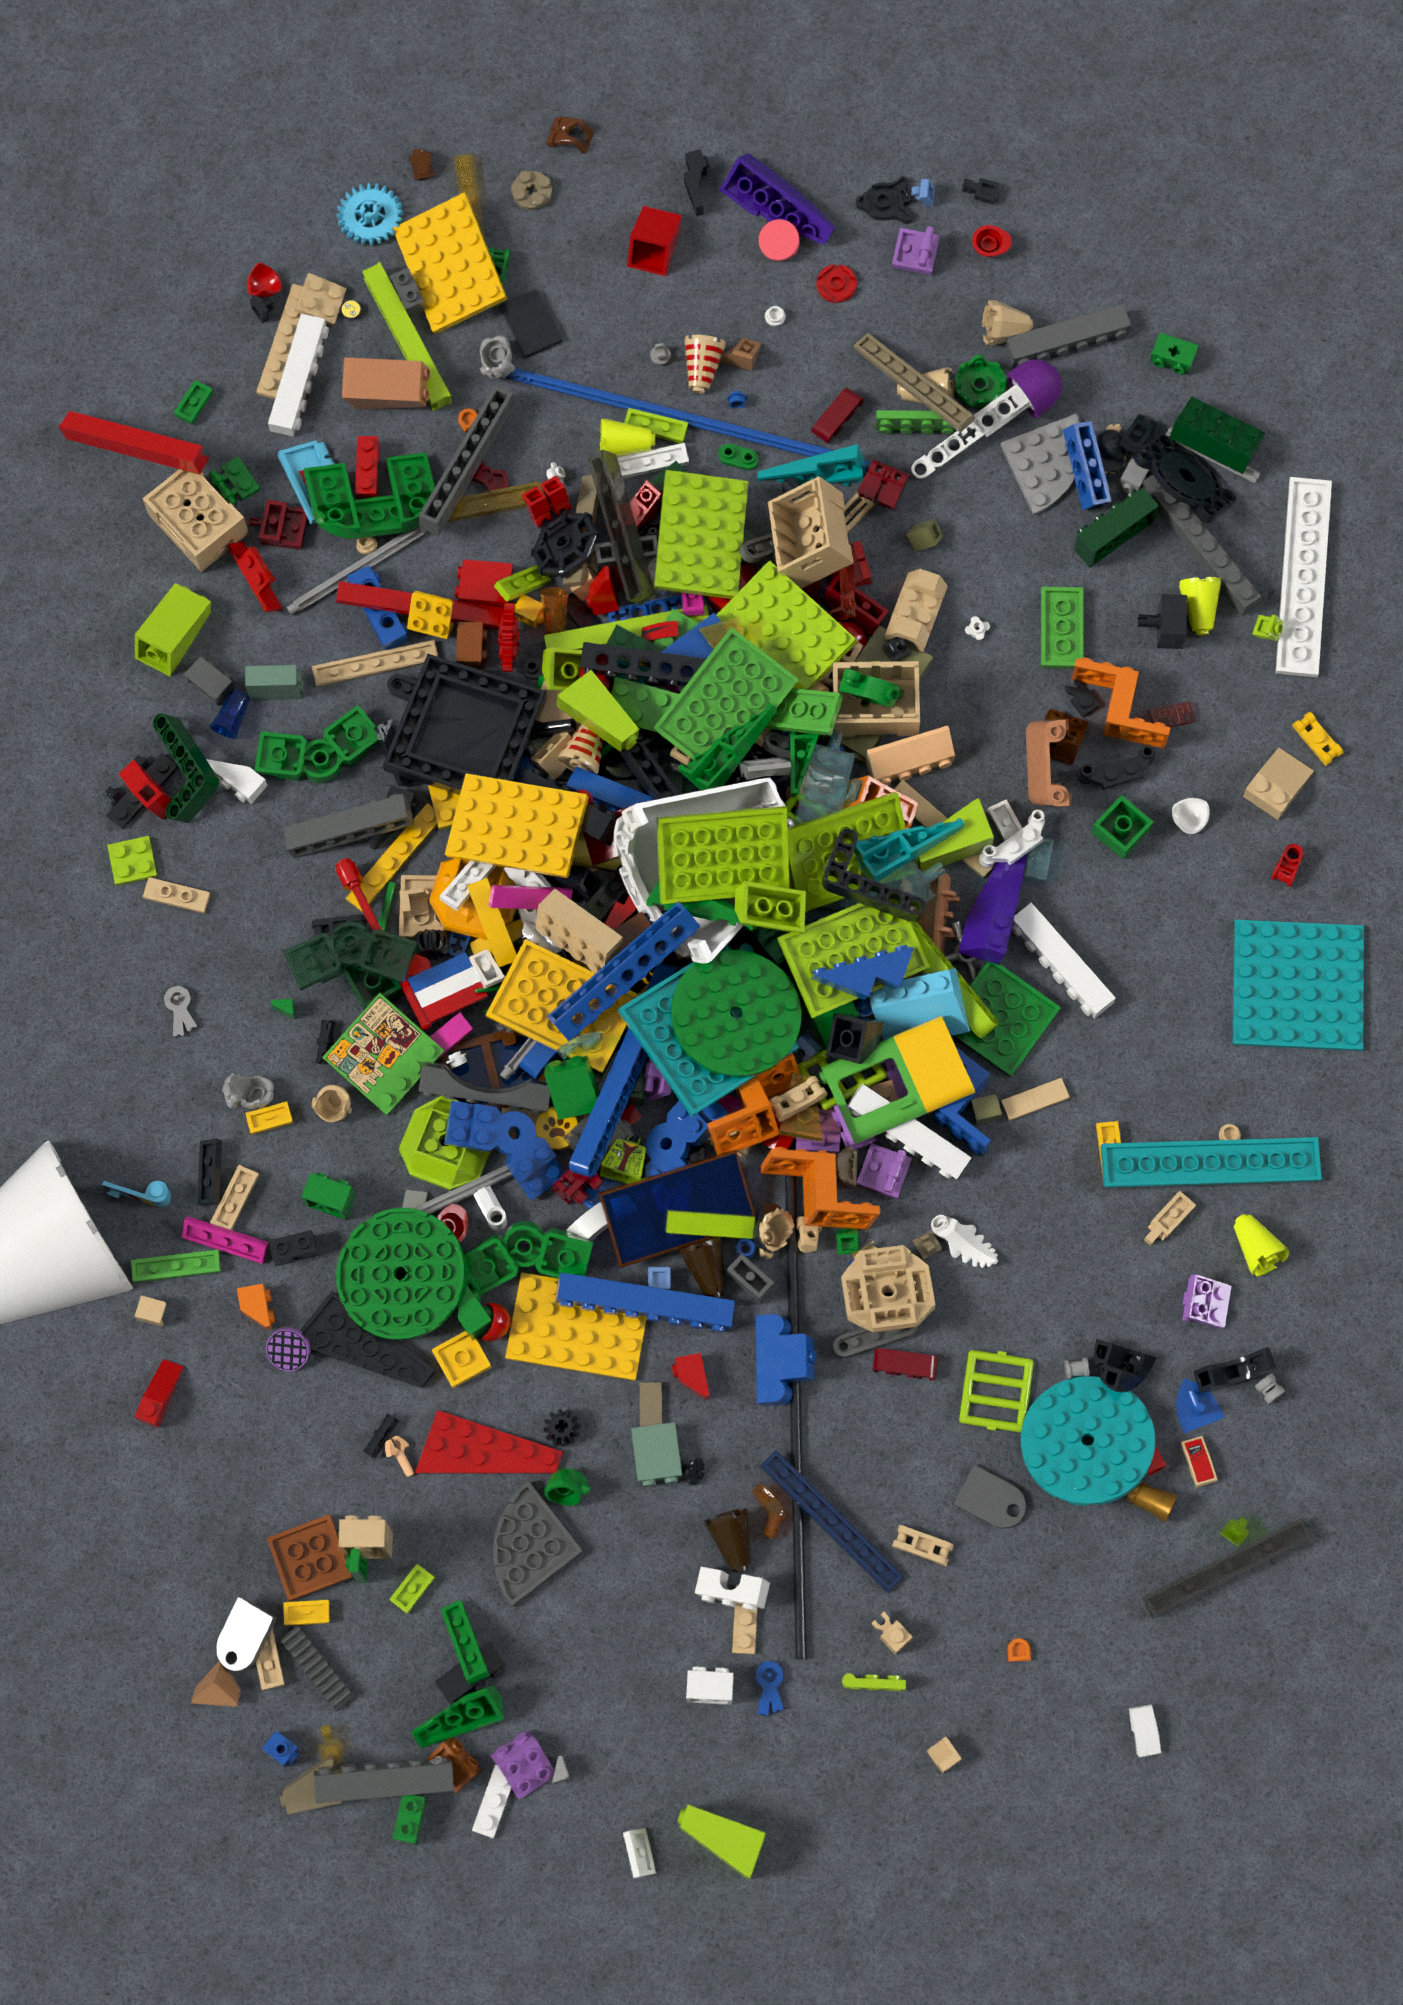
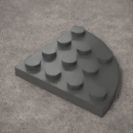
(529, 1545)

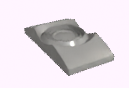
(764, 767)

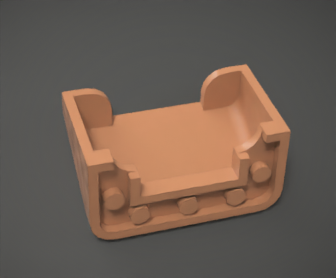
(1040, 789)

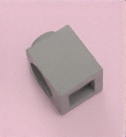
(1133, 477)

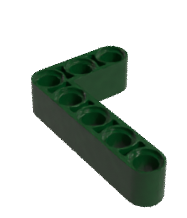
(201, 777)

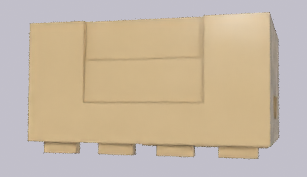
(796, 536)
(199, 540)
(877, 719)

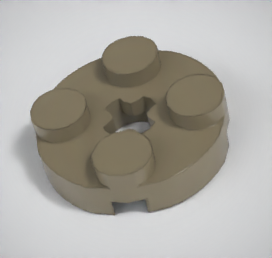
(527, 180)

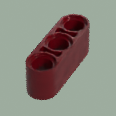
(836, 414)
(906, 1363)

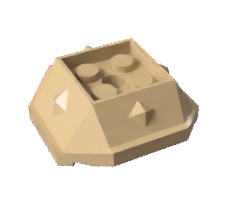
(883, 1272)

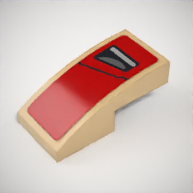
(1199, 1461)

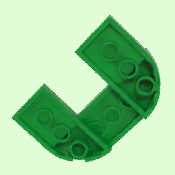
(352, 519)

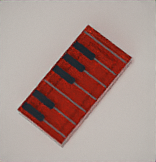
(1173, 715)

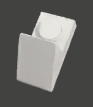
(486, 968)

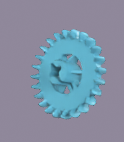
(371, 204)

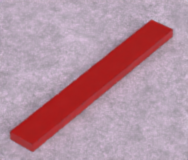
(400, 602)

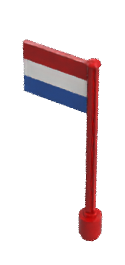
(436, 990)

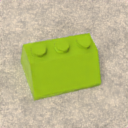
(561, 667)
(770, 907)

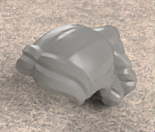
(496, 352)
(247, 1091)

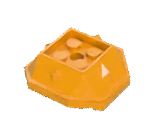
(466, 919)

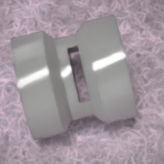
(1268, 1383)

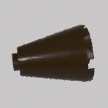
(706, 1266)
(731, 1537)

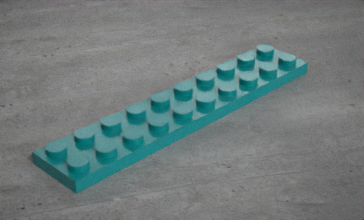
(1210, 1162)

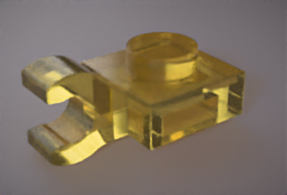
(331, 1746)

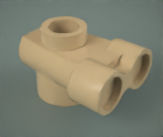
(808, 1236)

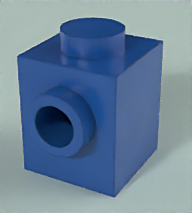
(281, 1749)

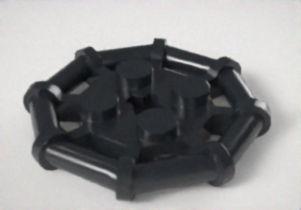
(557, 532)

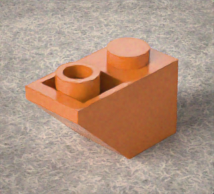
(254, 1304)

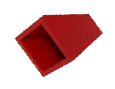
(653, 240)

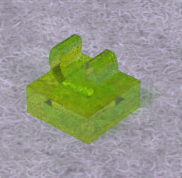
(1235, 1530)

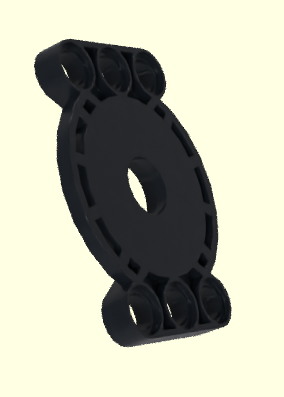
(1205, 487)

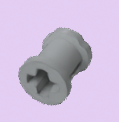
(1076, 1368)

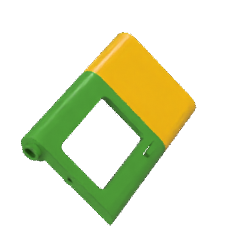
(928, 1068)

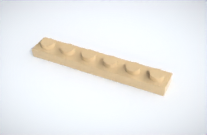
(281, 346)

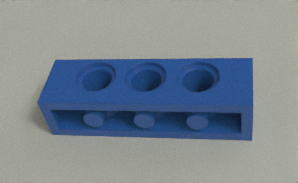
(1087, 465)
(388, 637)

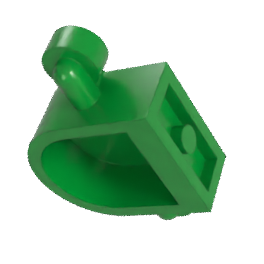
(870, 688)

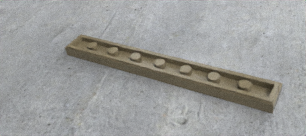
(914, 382)

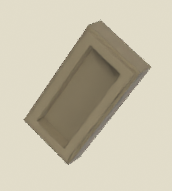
(650, 1404)

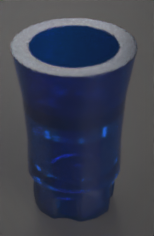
(231, 714)

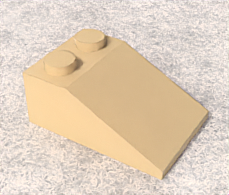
(1277, 783)

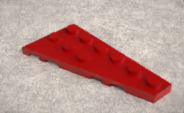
(472, 1448)

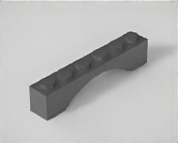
(441, 1080)

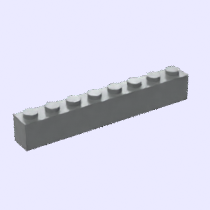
(466, 460)
(1204, 548)

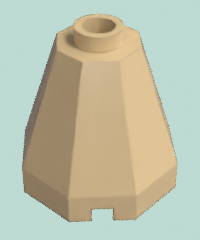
(1003, 322)

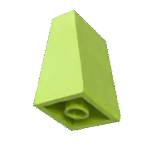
(171, 629)
(598, 711)
(962, 844)
(726, 1839)

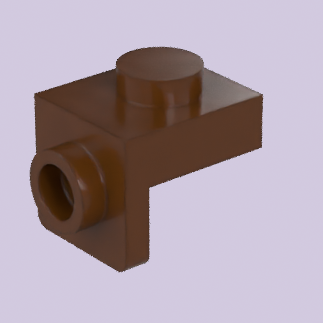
(421, 164)

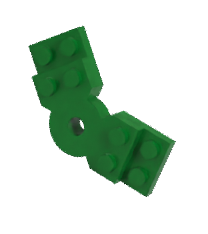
(293, 757)
(550, 1251)

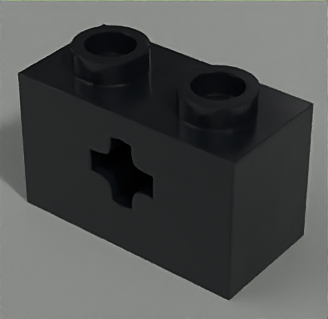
(293, 1248)

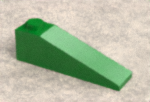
(464, 1715)

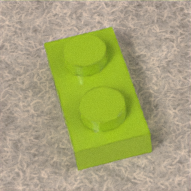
(412, 1588)

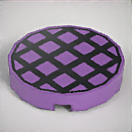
(288, 1349)

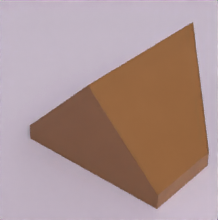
(743, 354)
(217, 1688)

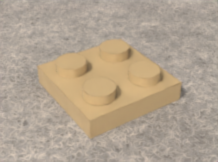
(320, 298)

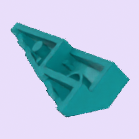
(840, 465)
(888, 853)

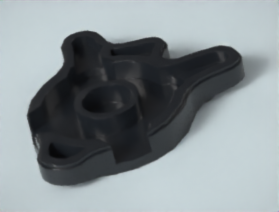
(886, 201)

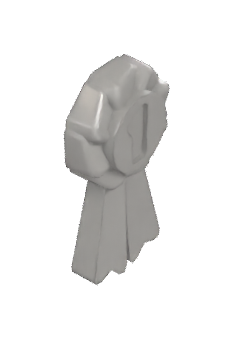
(177, 1000)

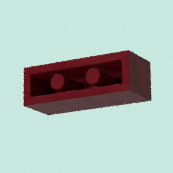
(868, 612)

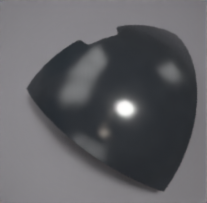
(1121, 1367)

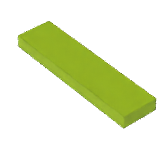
(710, 1224)

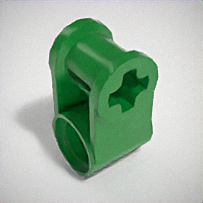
(501, 262)

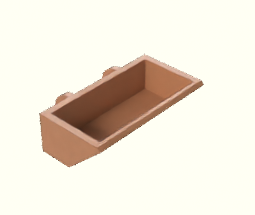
(936, 912)

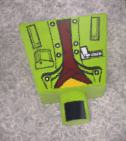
(624, 1161)

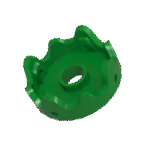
(979, 370)

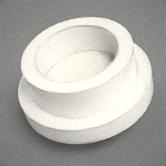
(775, 316)

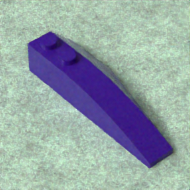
(769, 195)
(993, 913)

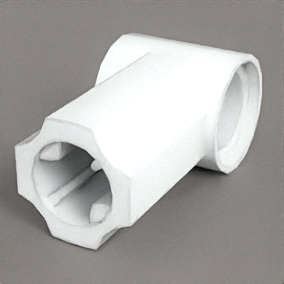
(490, 1207)

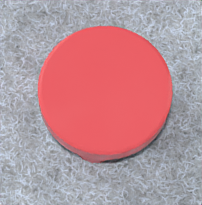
(779, 240)

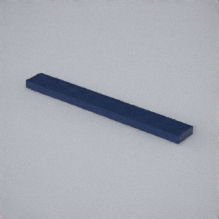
(831, 1521)

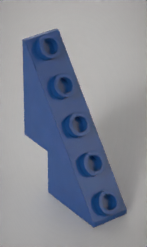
(859, 977)

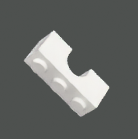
(749, 1593)

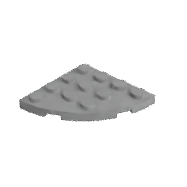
(1041, 463)

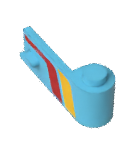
(156, 1193)

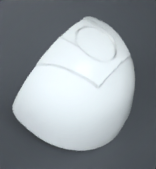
(1191, 814)

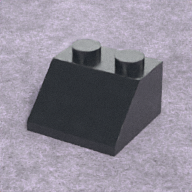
(853, 1037)

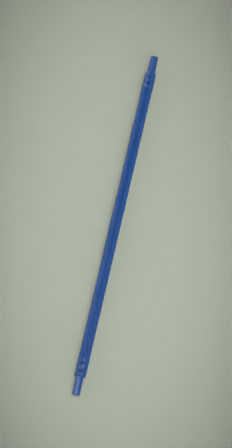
(692, 419)

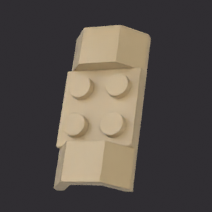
(917, 608)

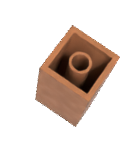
(385, 383)

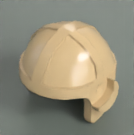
(332, 1103)

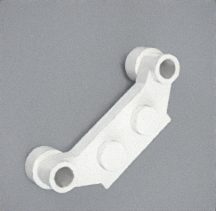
(1017, 844)

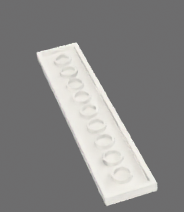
(1303, 577)

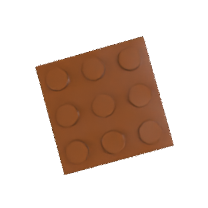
(309, 1558)

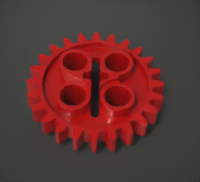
(508, 637)

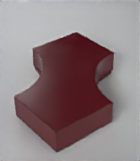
(491, 478)

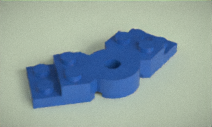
(485, 1127)
(683, 1133)

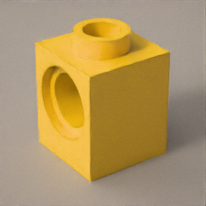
(529, 611)

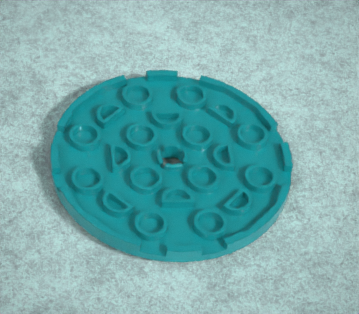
(1081, 1472)

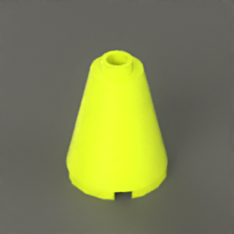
(624, 438)
(1201, 602)
(1259, 1245)

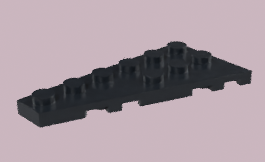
(339, 1337)

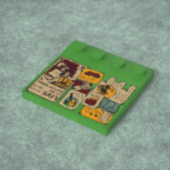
(383, 1053)

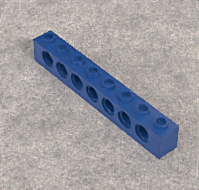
(612, 972)

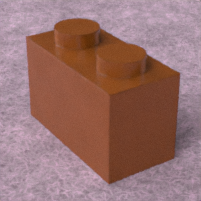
(470, 644)

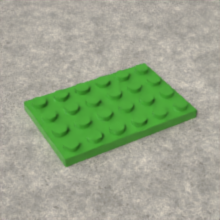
(724, 694)

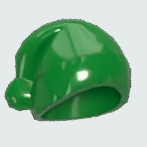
(566, 1487)

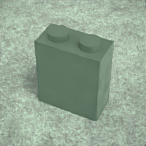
(274, 682)
(656, 1454)

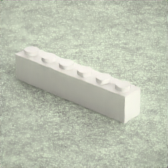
(297, 375)
(1062, 960)
(914, 1136)

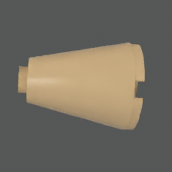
(938, 377)

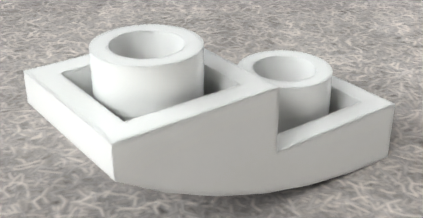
(1145, 1730)

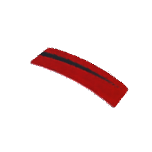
(660, 630)

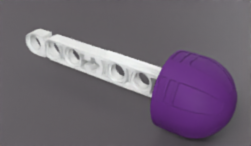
(1033, 387)

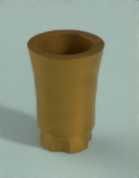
(1153, 1500)

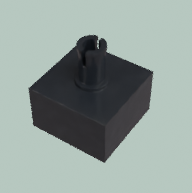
(1169, 621)

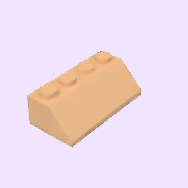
(911, 756)

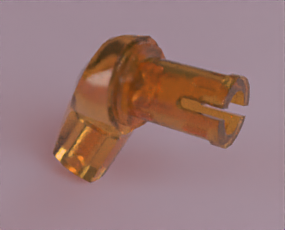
(773, 1507)

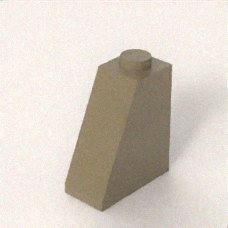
(300, 1793)

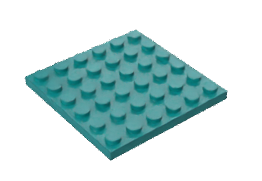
(1298, 985)
(651, 1024)

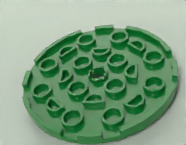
(730, 1044)
(432, 1282)

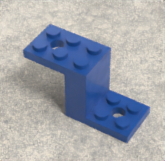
(951, 1114)

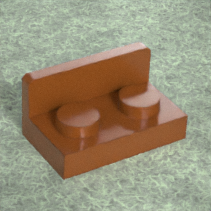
(463, 1766)

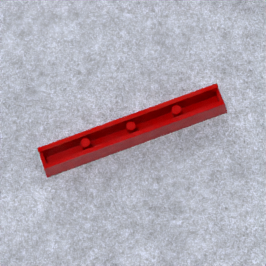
(133, 442)

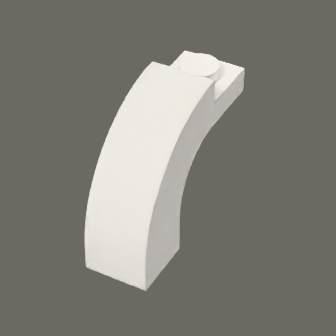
(589, 1224)

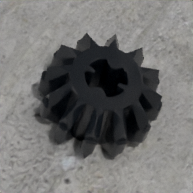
(431, 943)
(555, 1423)

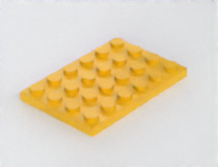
(450, 263)
(516, 825)
(537, 986)
(571, 1336)

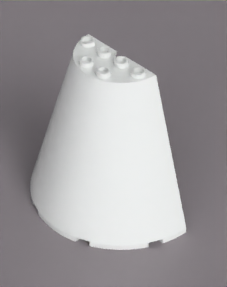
(638, 847)
(50, 1243)

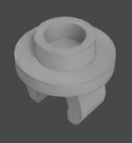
(660, 354)

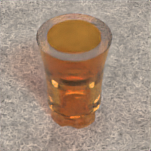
(554, 608)

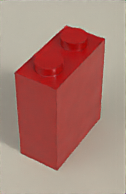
(478, 582)

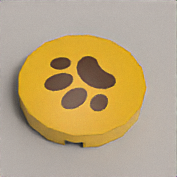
(553, 1129)

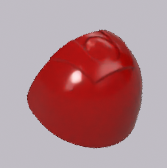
(263, 281)
(500, 1323)

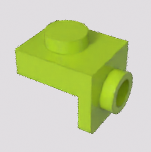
(1268, 627)

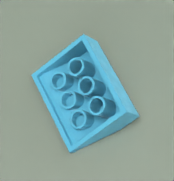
(920, 1001)

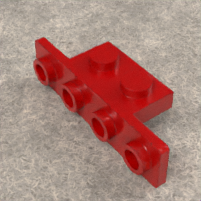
(256, 574)

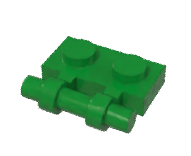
(240, 478)

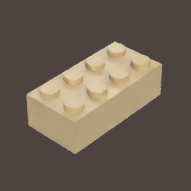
(577, 931)
(370, 1536)

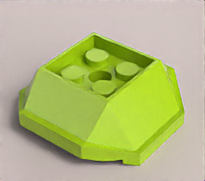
(428, 1159)

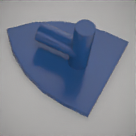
(1196, 1408)

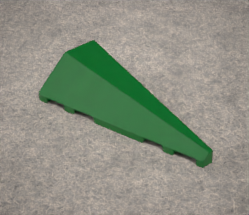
(801, 751)
(720, 761)
(704, 909)

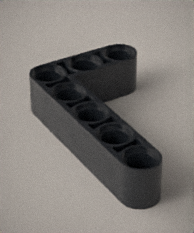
(866, 885)

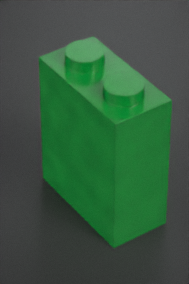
(823, 1022)
(572, 1086)

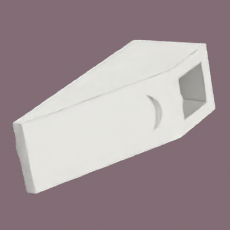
(240, 779)

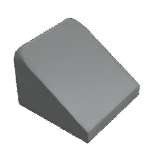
(414, 1198)
(561, 1772)

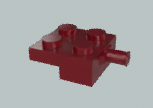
(281, 525)

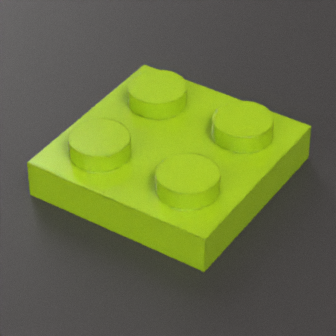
(132, 860)

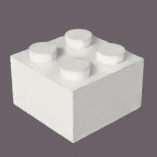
(709, 1686)

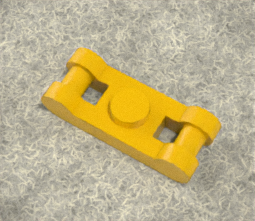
(1317, 738)

